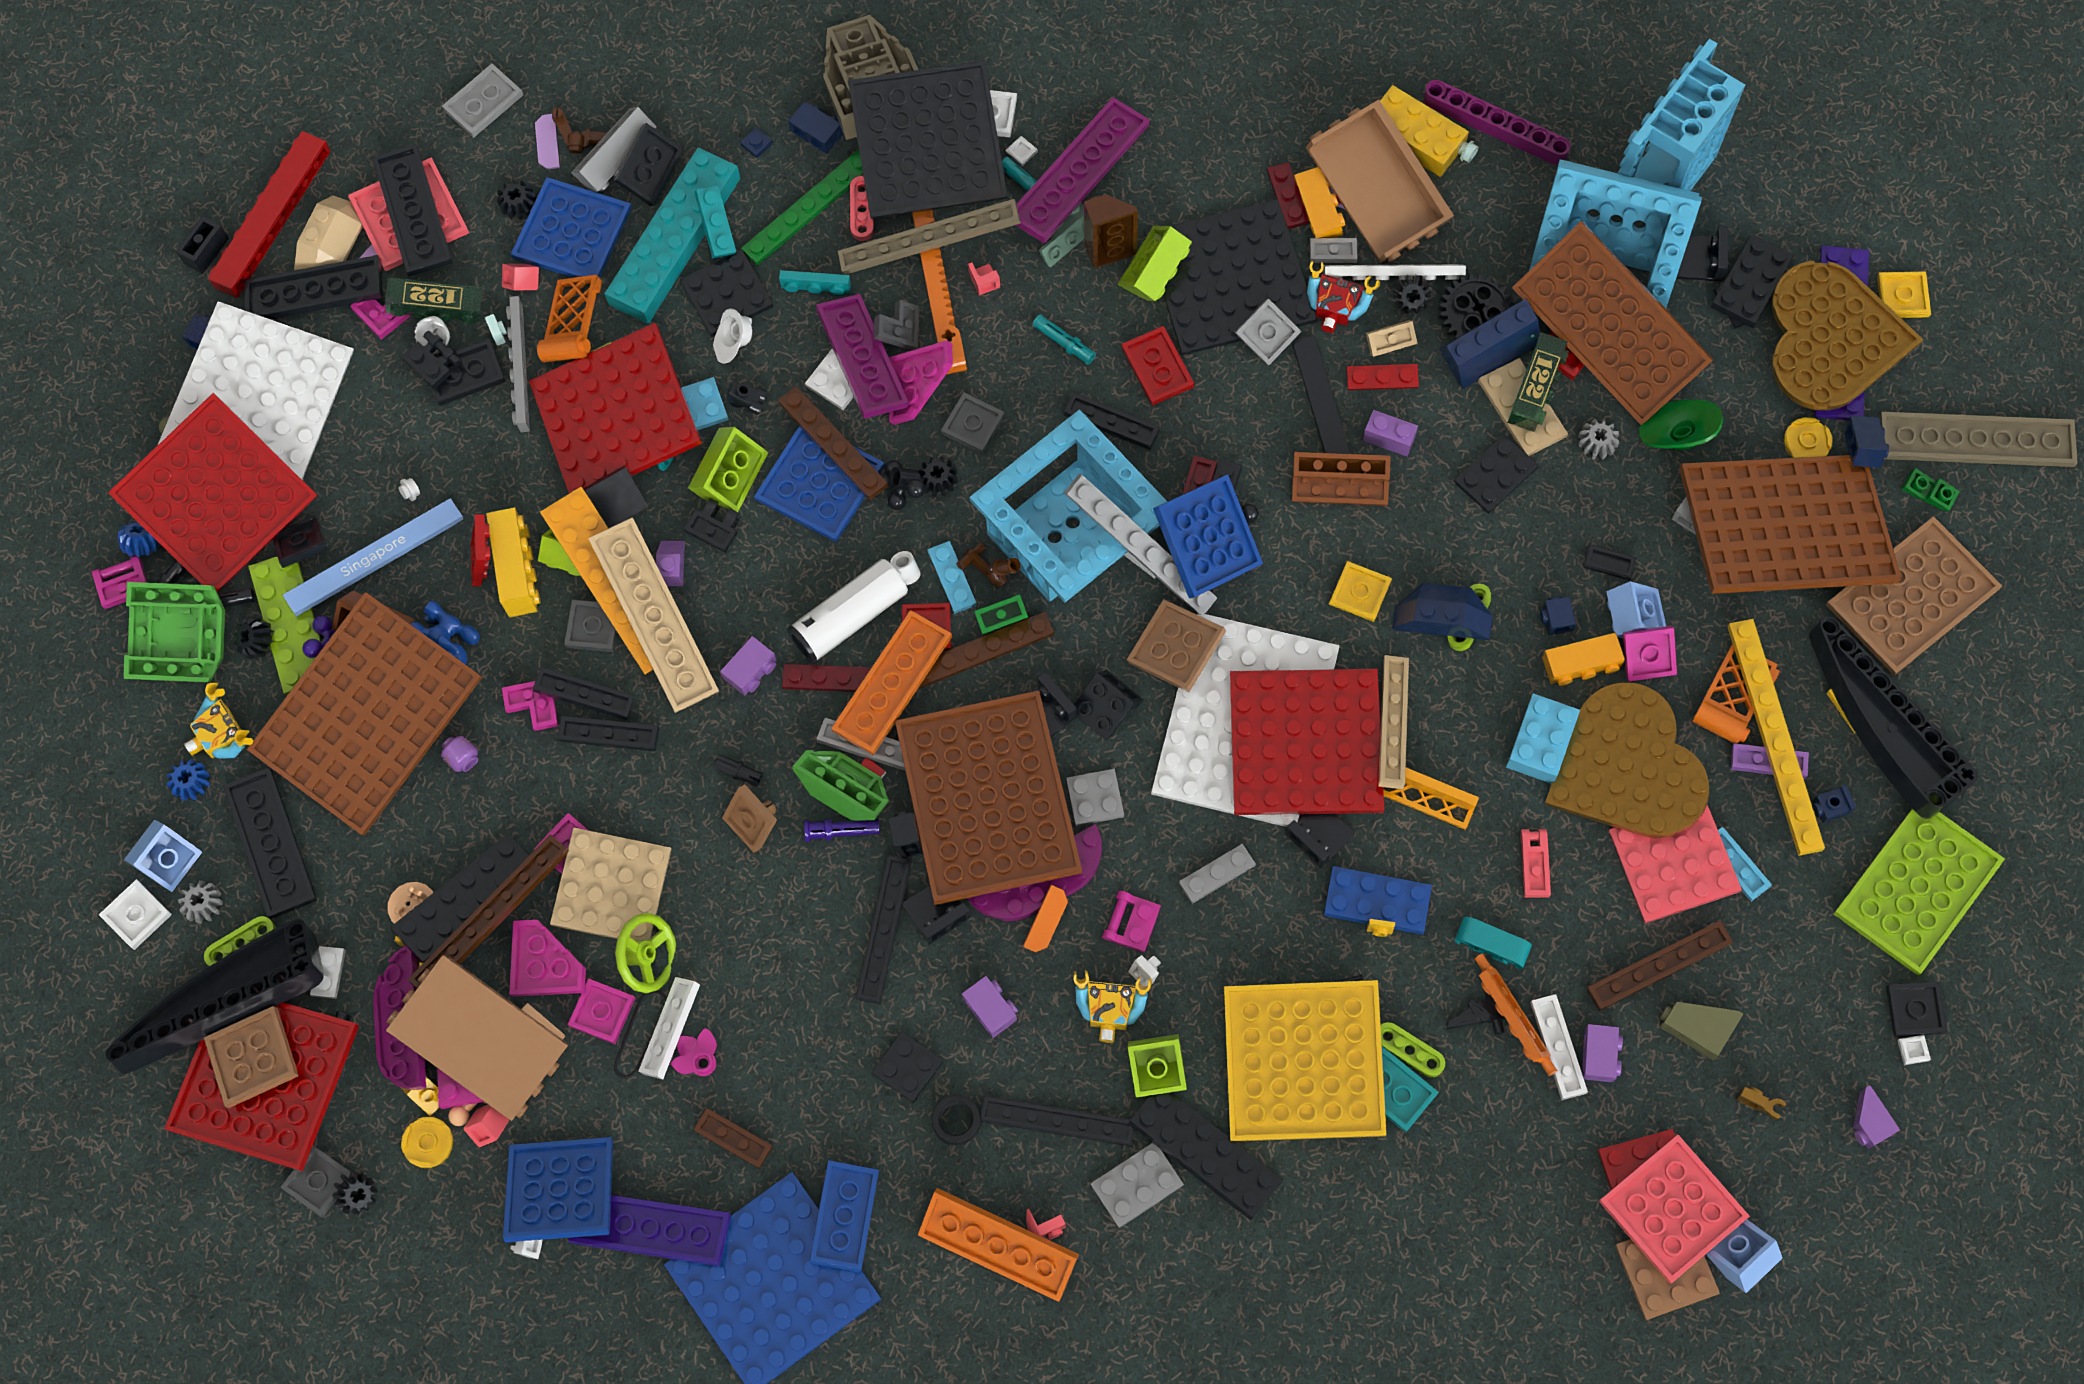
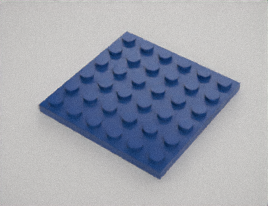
(765, 1296)

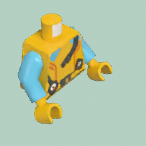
(216, 728)
(1110, 1004)

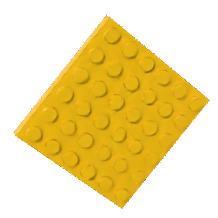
(1304, 1061)

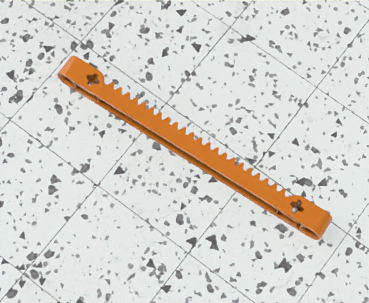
(939, 297)

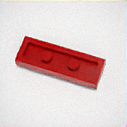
(1382, 377)

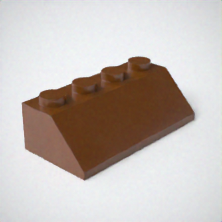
(1109, 230)

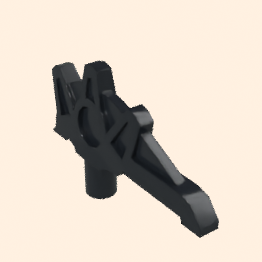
(1480, 1012)

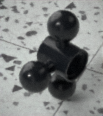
(902, 480)

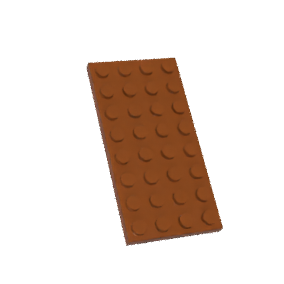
(1612, 323)

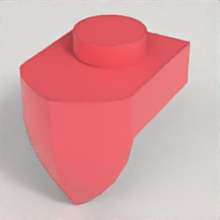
(1050, 1228)

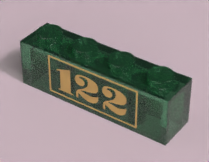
(434, 299)
(1537, 382)

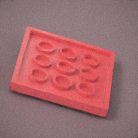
(375, 218)
(1676, 870)
(1674, 1209)

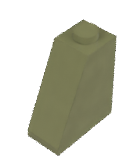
(1700, 1026)

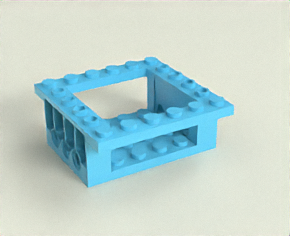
(1679, 138)
(1663, 208)
(1085, 550)

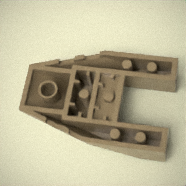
(859, 51)

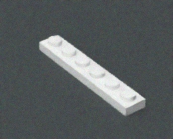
(1383, 272)

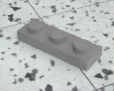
(1217, 873)

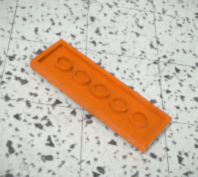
(891, 682)
(998, 1244)

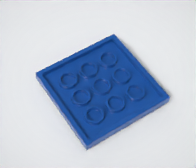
(571, 230)
(812, 487)
(1208, 536)
(558, 1189)

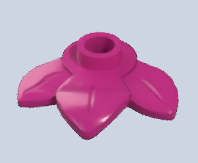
(693, 1051)

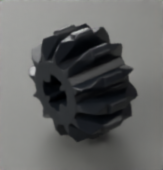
(516, 199)
(1407, 287)
(946, 473)
(253, 637)
(354, 1183)

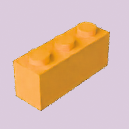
(1319, 204)
(1583, 659)

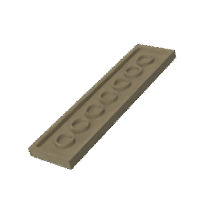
(1980, 439)

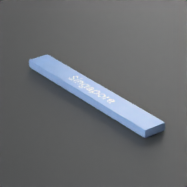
(372, 557)

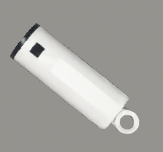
(853, 605)

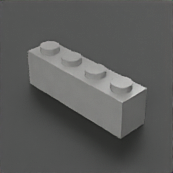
(610, 151)

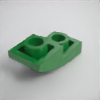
(1933, 492)

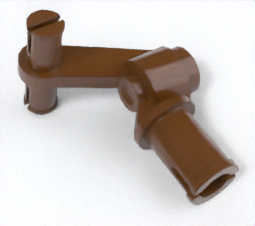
(575, 140)
(996, 572)

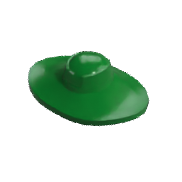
(1682, 424)

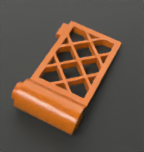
(569, 344)
(1724, 720)

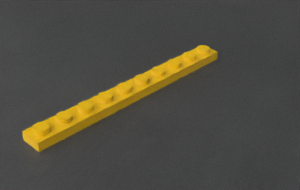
(1776, 737)

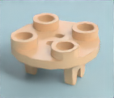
(409, 892)

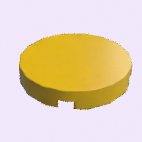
(1800, 438)
(427, 1142)

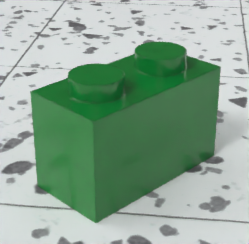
(1001, 614)

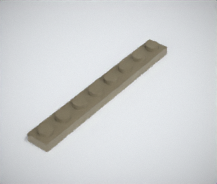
(929, 236)

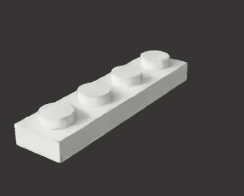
(669, 1028)
(1558, 1043)

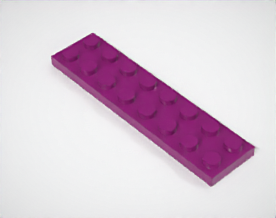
(1079, 169)

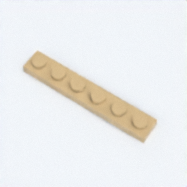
(1393, 722)

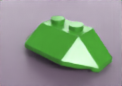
(842, 784)

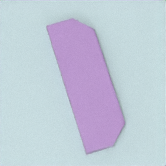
(547, 142)

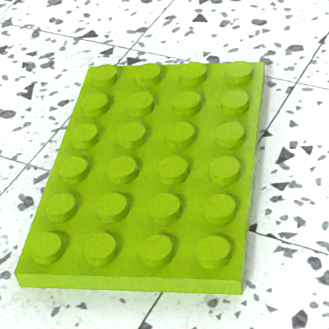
(1919, 888)

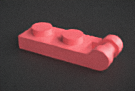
(1535, 864)

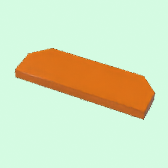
(1046, 919)

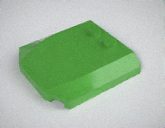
(174, 632)

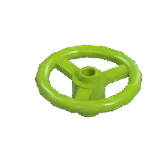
(643, 953)

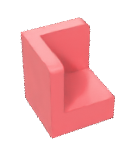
(520, 276)
(984, 278)
(485, 1125)

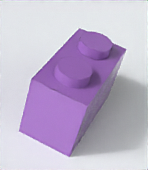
(1390, 433)
(749, 666)
(989, 1006)
(1601, 1053)

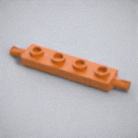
(1519, 1023)

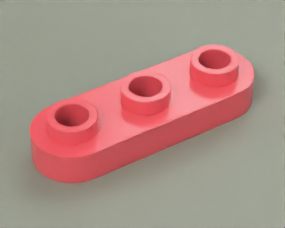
(859, 219)

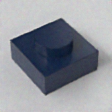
(756, 142)

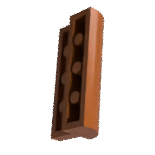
(1340, 478)

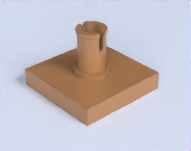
(750, 818)

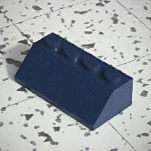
(1492, 343)

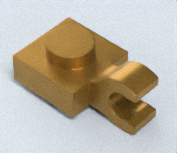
(1754, 1098)

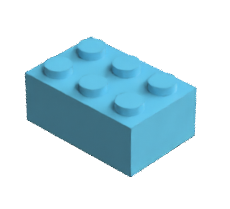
(1543, 738)

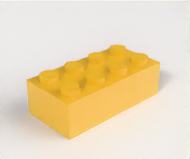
(1429, 134)
(512, 562)

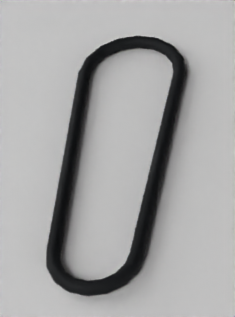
(626, 1037)

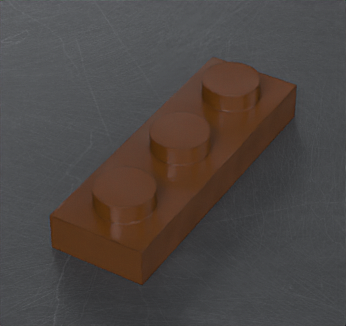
(733, 1138)

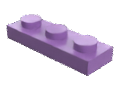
(1755, 760)

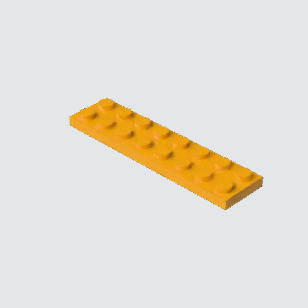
(572, 523)

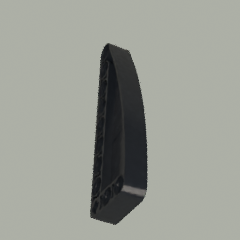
(1889, 725)
(228, 991)

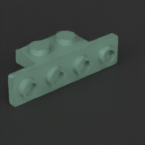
(1065, 237)

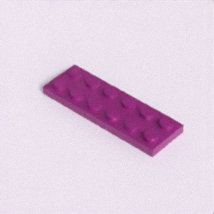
(861, 356)

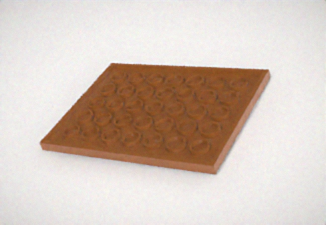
(987, 797)

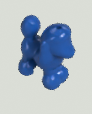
(447, 626)

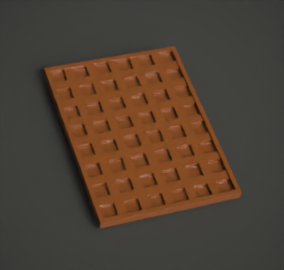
(1788, 524)
(364, 713)

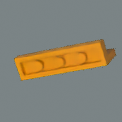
(1435, 789)

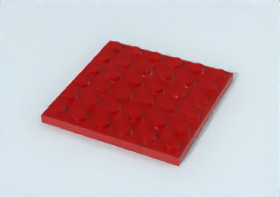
(615, 409)
(213, 493)
(1305, 741)
(282, 1120)

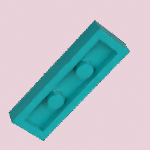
(715, 221)
(815, 282)

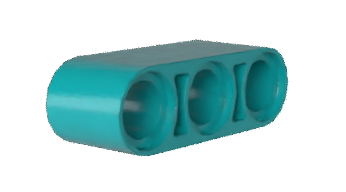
(1493, 941)

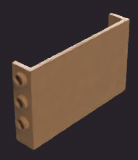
(1379, 181)
(477, 1037)

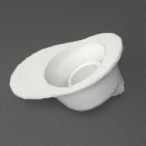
(732, 333)

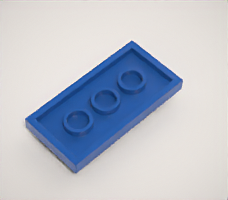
(1368, 896)
(844, 1216)

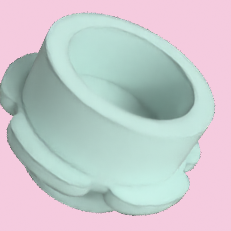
(1468, 151)

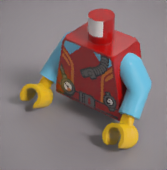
(1337, 299)

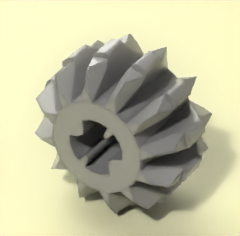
(1600, 447)
(198, 911)

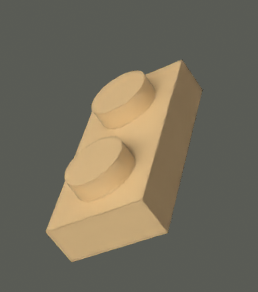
(1391, 338)

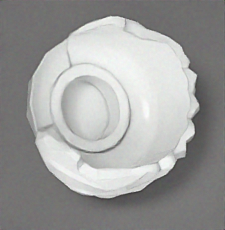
(434, 325)

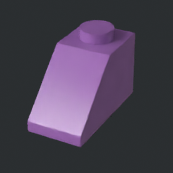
(671, 562)
(1872, 1120)

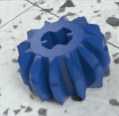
(136, 540)
(180, 777)

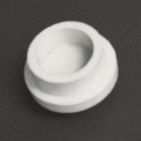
(409, 489)

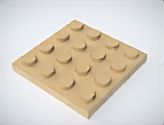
(609, 883)

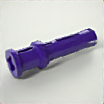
(826, 827)

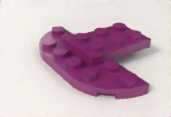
(1026, 900)
(394, 1058)

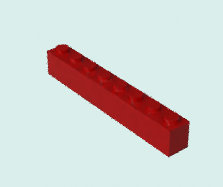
(269, 214)

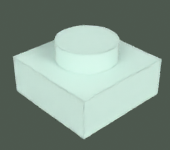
(497, 329)

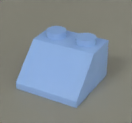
(1635, 608)
(163, 855)
(1745, 1255)

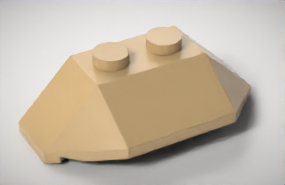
(328, 234)

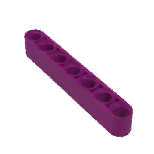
(1488, 114)

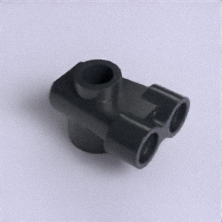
(743, 395)

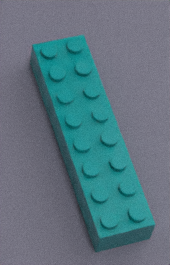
(669, 238)

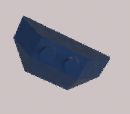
(1444, 612)

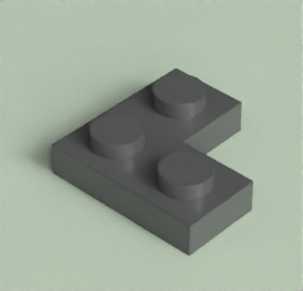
(901, 330)

